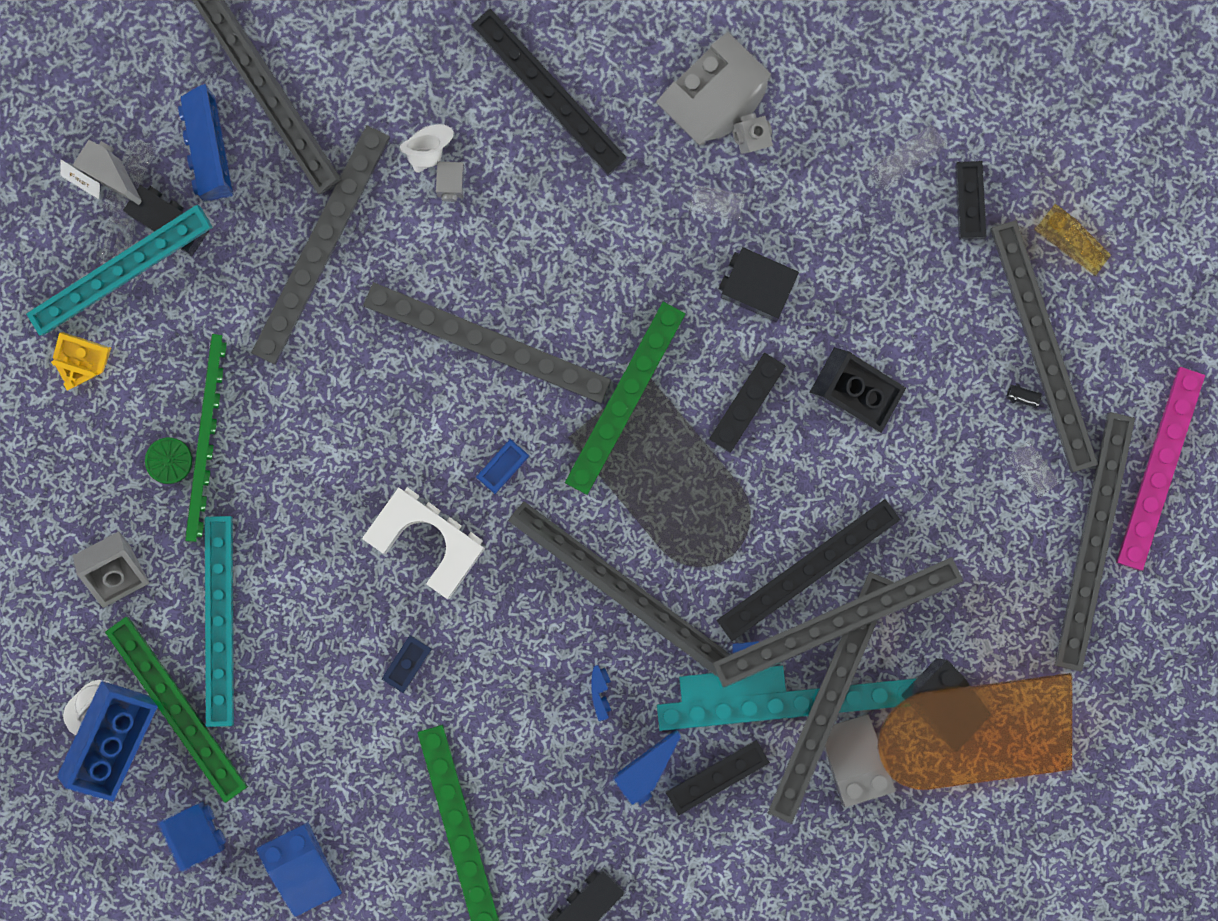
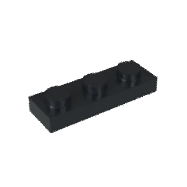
(970, 200)

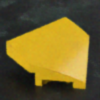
(78, 359)

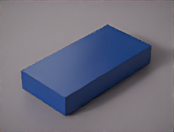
(502, 466)

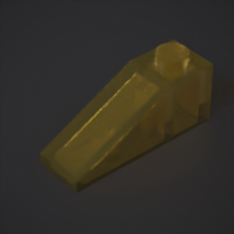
(1072, 239)

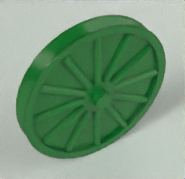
(168, 460)

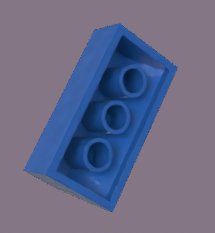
(206, 144)

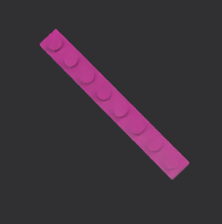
(1160, 469)

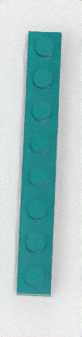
(119, 270)
(219, 621)

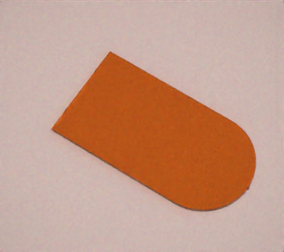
(980, 733)

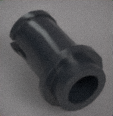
(1023, 396)

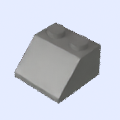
(110, 569)

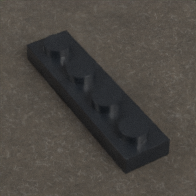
(747, 402)
(717, 777)

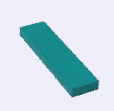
(708, 686)

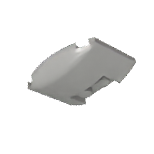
(716, 91)

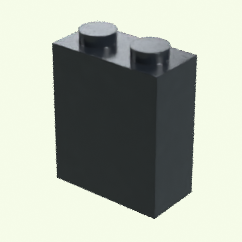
(758, 284)

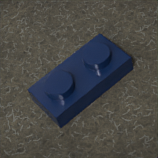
(406, 664)

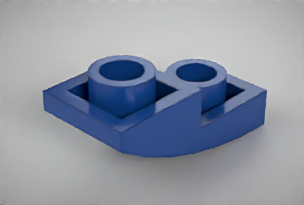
(599, 684)

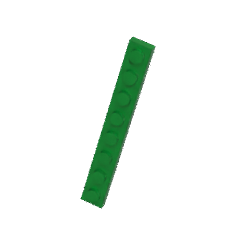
(625, 398)
(204, 449)
(176, 709)
(457, 824)

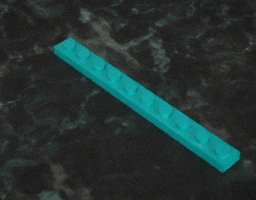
(775, 705)

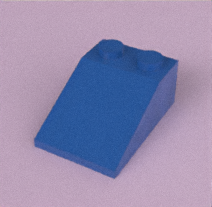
(642, 774)
(192, 835)
(299, 869)

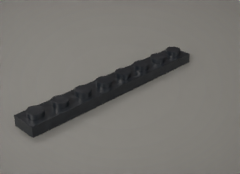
(549, 92)
(808, 570)

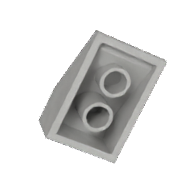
(856, 762)

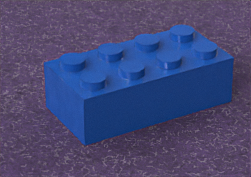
(107, 741)

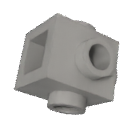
(752, 133)

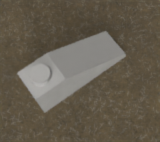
(106, 169)

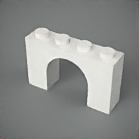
(405, 510)

